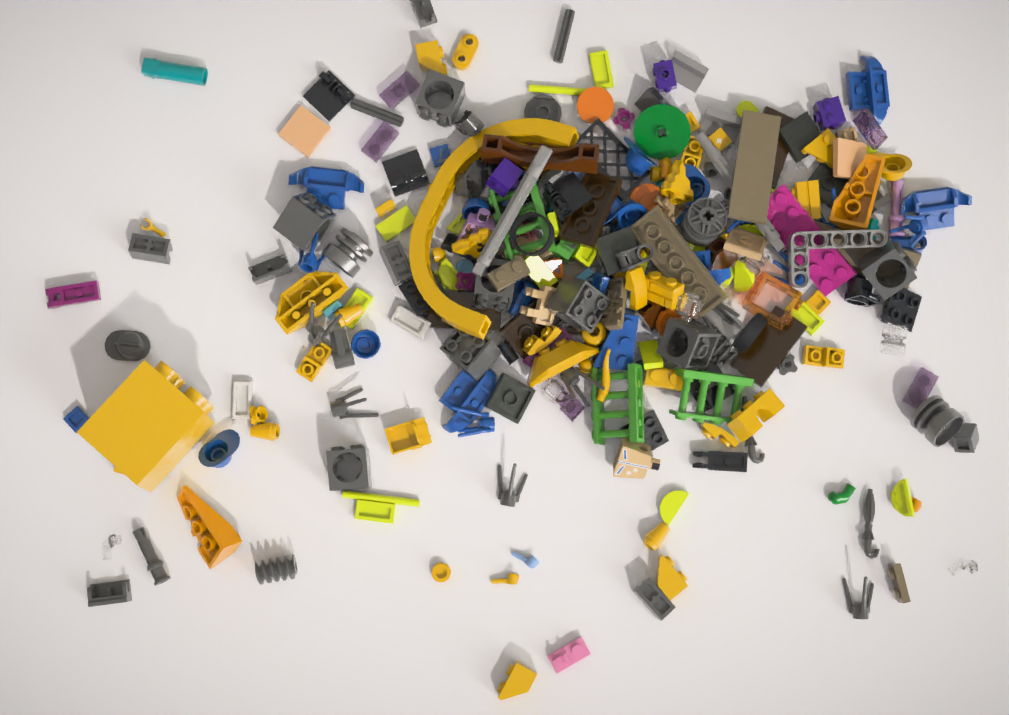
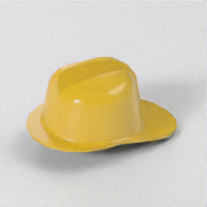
(894, 166)

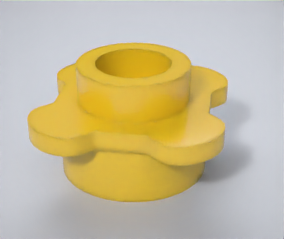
(262, 414)

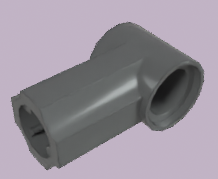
(342, 353)

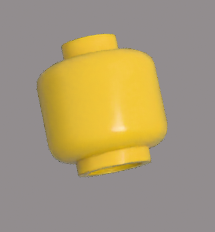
(595, 338)

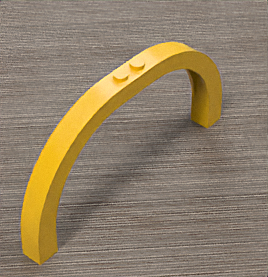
(431, 208)

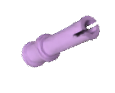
(895, 219)

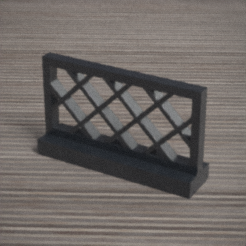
(622, 194)

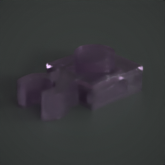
(570, 407)

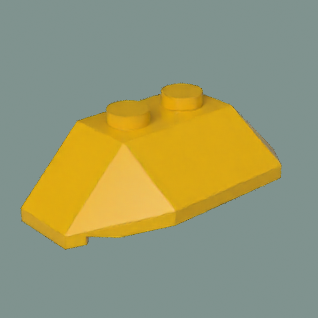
(296, 301)
(557, 359)

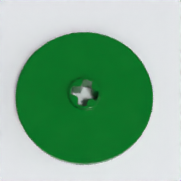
(659, 117)

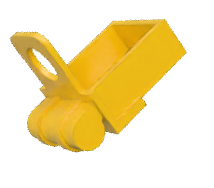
(408, 436)

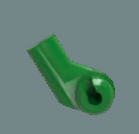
(841, 497)

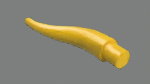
(605, 378)

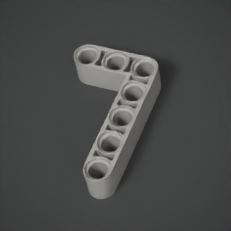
(827, 243)

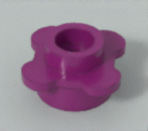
(624, 123)
(469, 277)

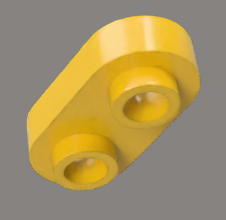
(465, 51)

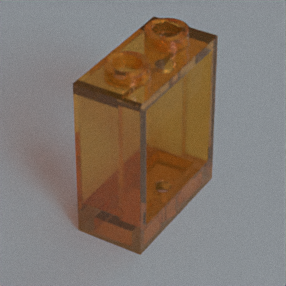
(749, 305)

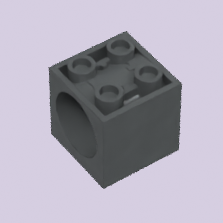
(435, 83)
(303, 219)
(888, 285)
(486, 299)
(578, 303)
(701, 343)
(471, 353)
(336, 481)

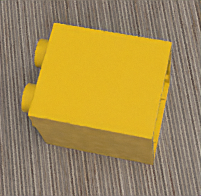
(148, 424)

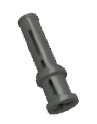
(155, 564)

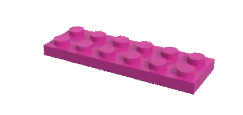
(826, 266)

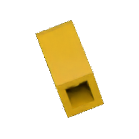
(429, 57)
(668, 579)
(518, 682)

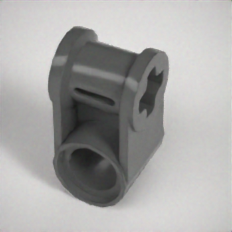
(469, 124)
(631, 257)

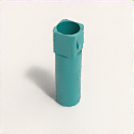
(174, 71)

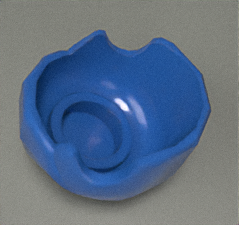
(473, 206)
(365, 344)

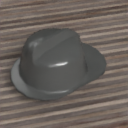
(472, 182)
(127, 345)

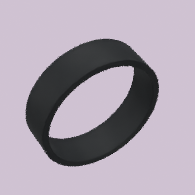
(518, 221)
(750, 332)

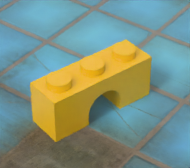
(746, 423)

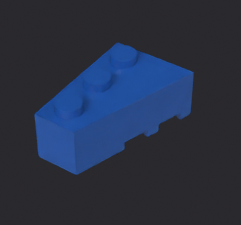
(620, 342)

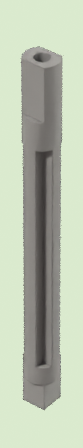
(726, 173)
(512, 210)

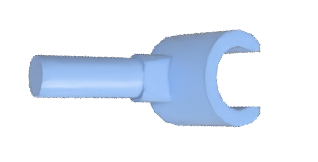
(532, 562)

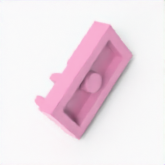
(568, 655)

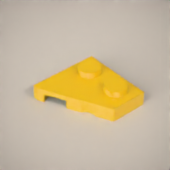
(822, 148)

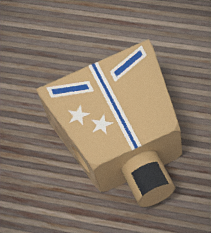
(633, 460)

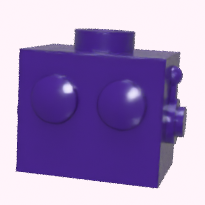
(664, 84)
(829, 113)
(504, 178)

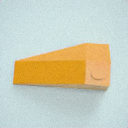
(856, 201)
(213, 532)

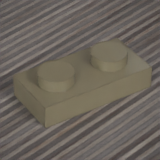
(508, 273)
(900, 589)

